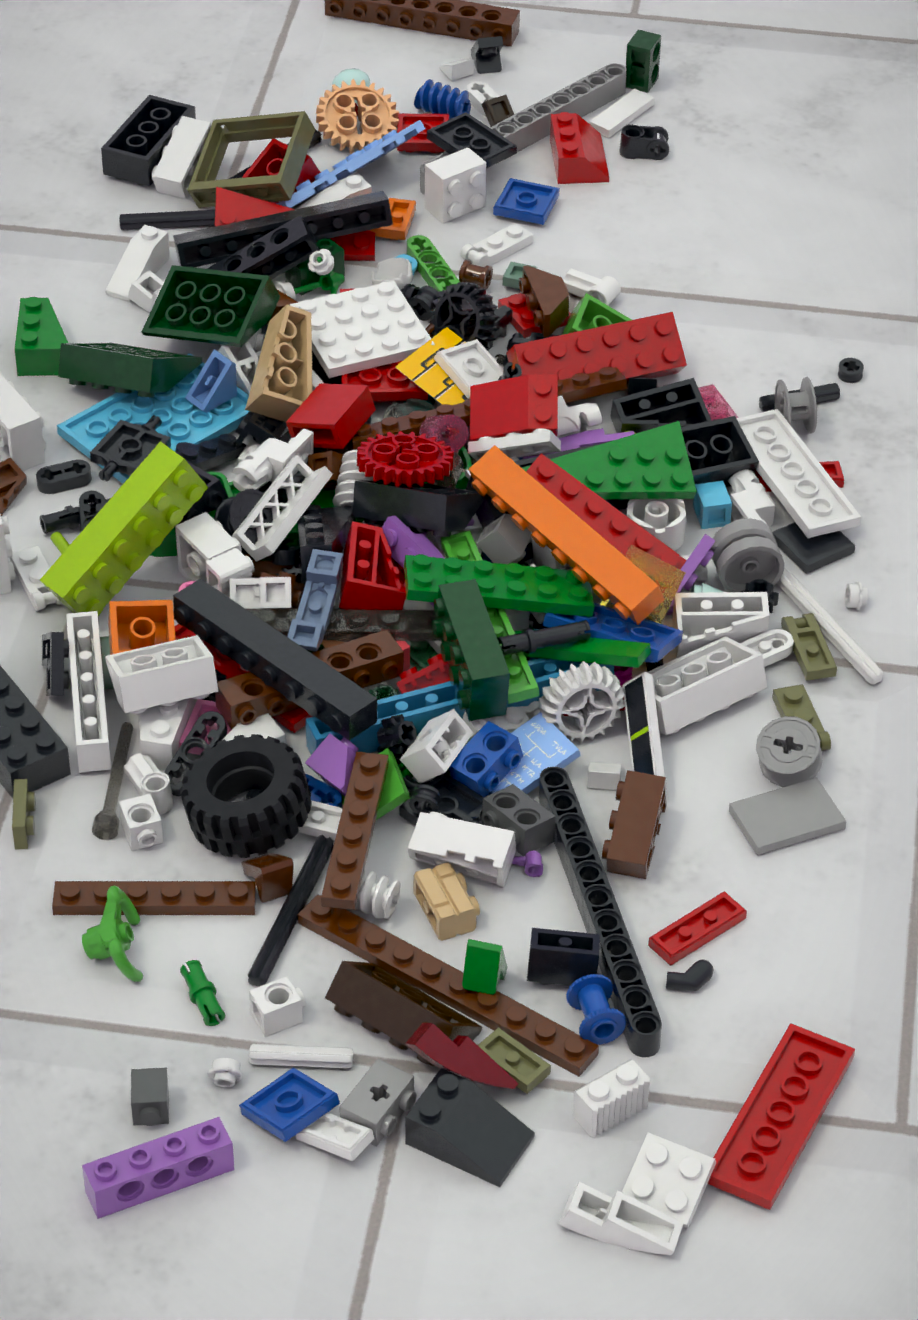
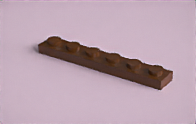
(355, 831)
(158, 897)

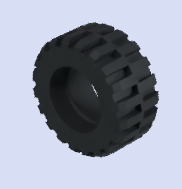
(249, 824)

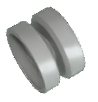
(745, 553)

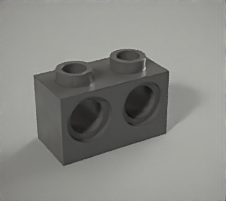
(520, 813)

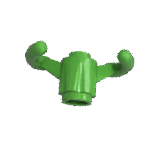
(113, 935)

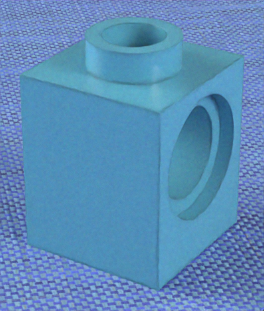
(712, 504)

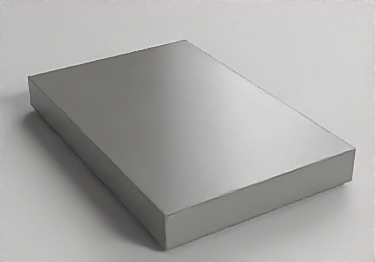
(787, 816)

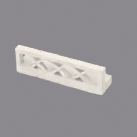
(290, 512)

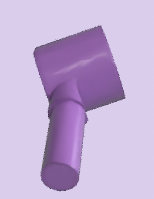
(532, 863)

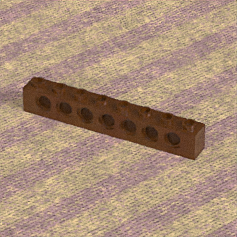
(440, 17)

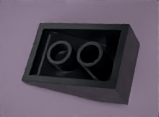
(466, 1128)

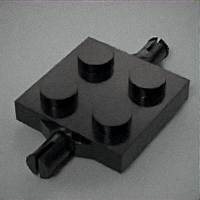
(127, 447)
(456, 800)

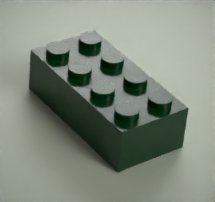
(471, 650)

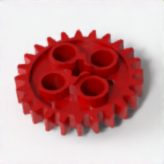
(405, 459)

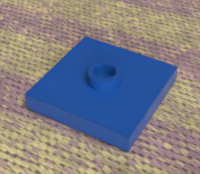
(526, 201)
(289, 1104)

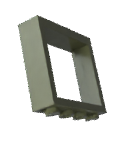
(250, 128)

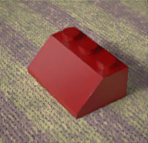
(577, 150)

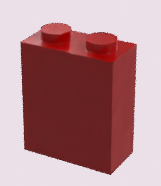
(333, 414)

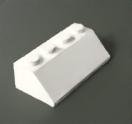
(705, 682)

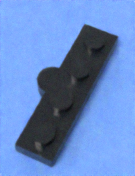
(211, 452)

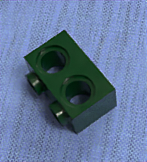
(643, 60)

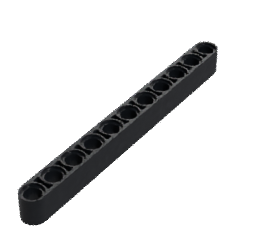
(601, 912)

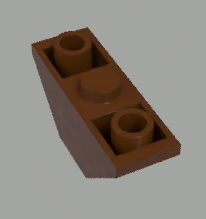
(546, 297)

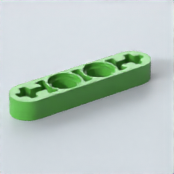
(430, 270)

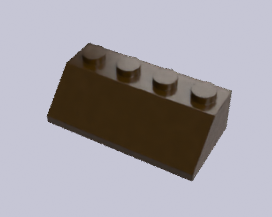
(392, 1005)

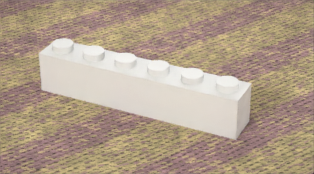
(88, 692)

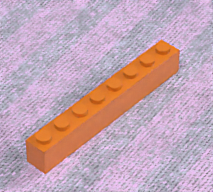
(566, 535)

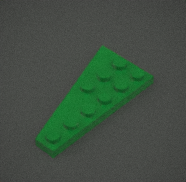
(635, 466)

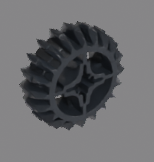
(458, 315)

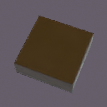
(497, 109)

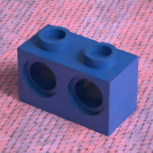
(486, 759)

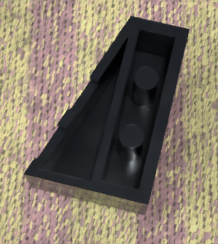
(659, 407)

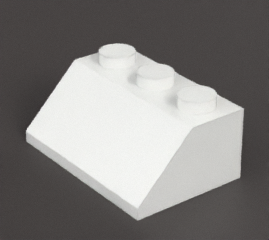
(162, 674)

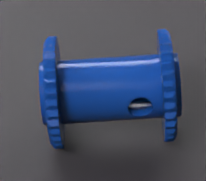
(600, 1021)

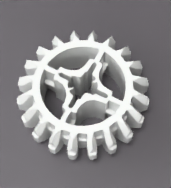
(574, 696)

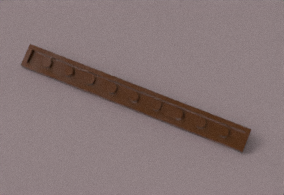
(571, 389)
(445, 984)

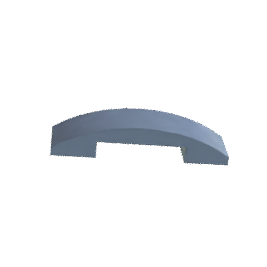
(317, 599)

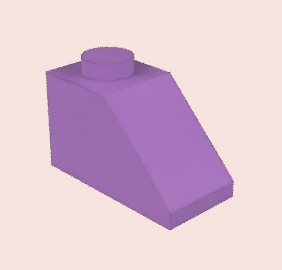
(334, 762)

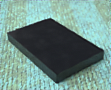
(470, 133)

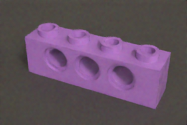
(158, 1167)

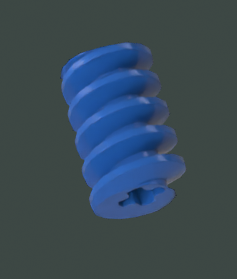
(442, 100)

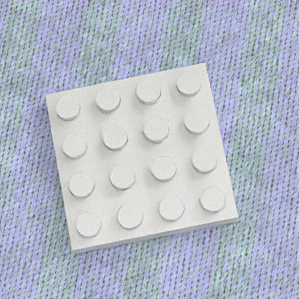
(363, 328)

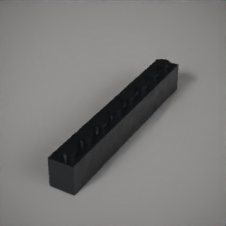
(324, 220)
(275, 659)

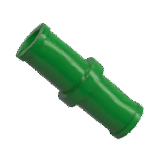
(202, 992)

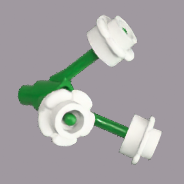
(322, 264)

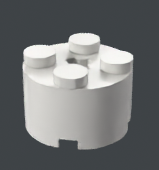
(661, 518)

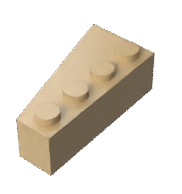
(284, 366)

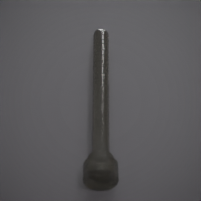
(106, 822)

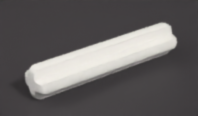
(301, 1056)

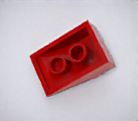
(270, 162)
(514, 406)

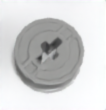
(797, 405)
(784, 736)

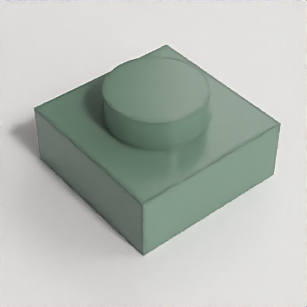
(512, 275)

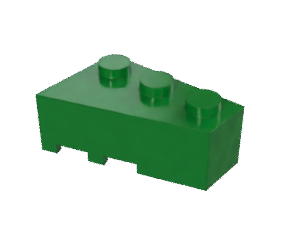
(38, 338)

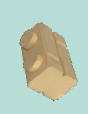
(445, 901)

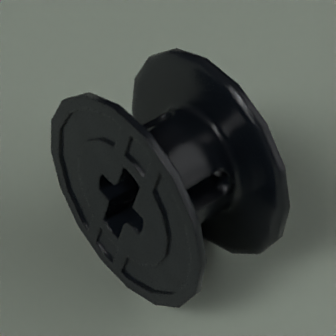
(235, 509)

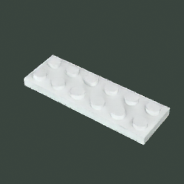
(797, 476)

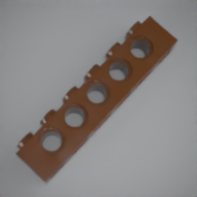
(361, 660)

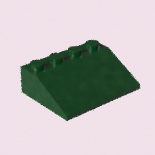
(211, 306)
(124, 367)

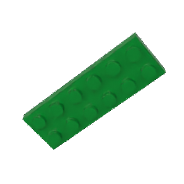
(501, 584)

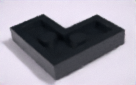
(54, 651)

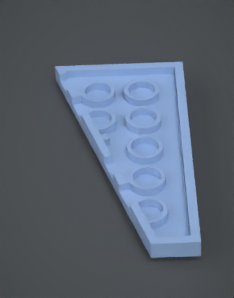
(353, 163)

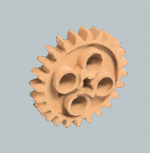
(373, 111)

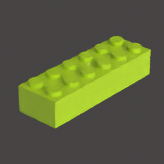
(125, 531)

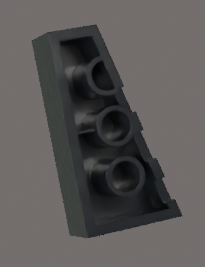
(322, 530)

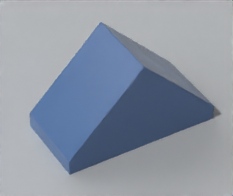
(214, 383)

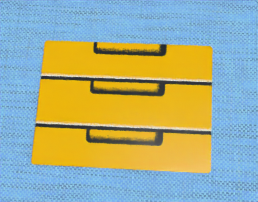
(426, 372)

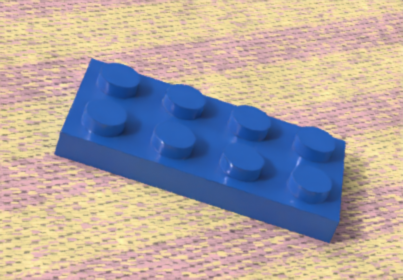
(610, 625)

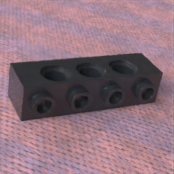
(273, 252)

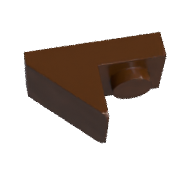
(272, 875)

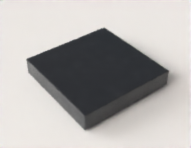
(814, 551)

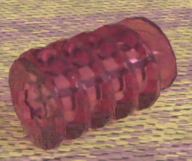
(454, 427)

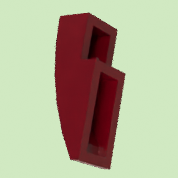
(458, 1056)

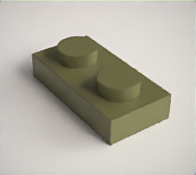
(22, 823)
(516, 1060)

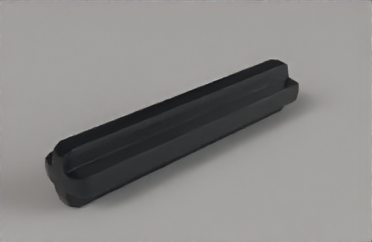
(823, 393)

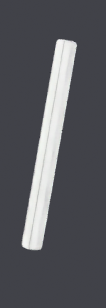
(830, 628)

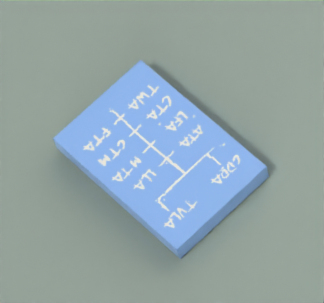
(542, 748)

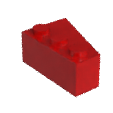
(368, 572)

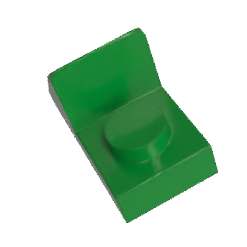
(483, 967)

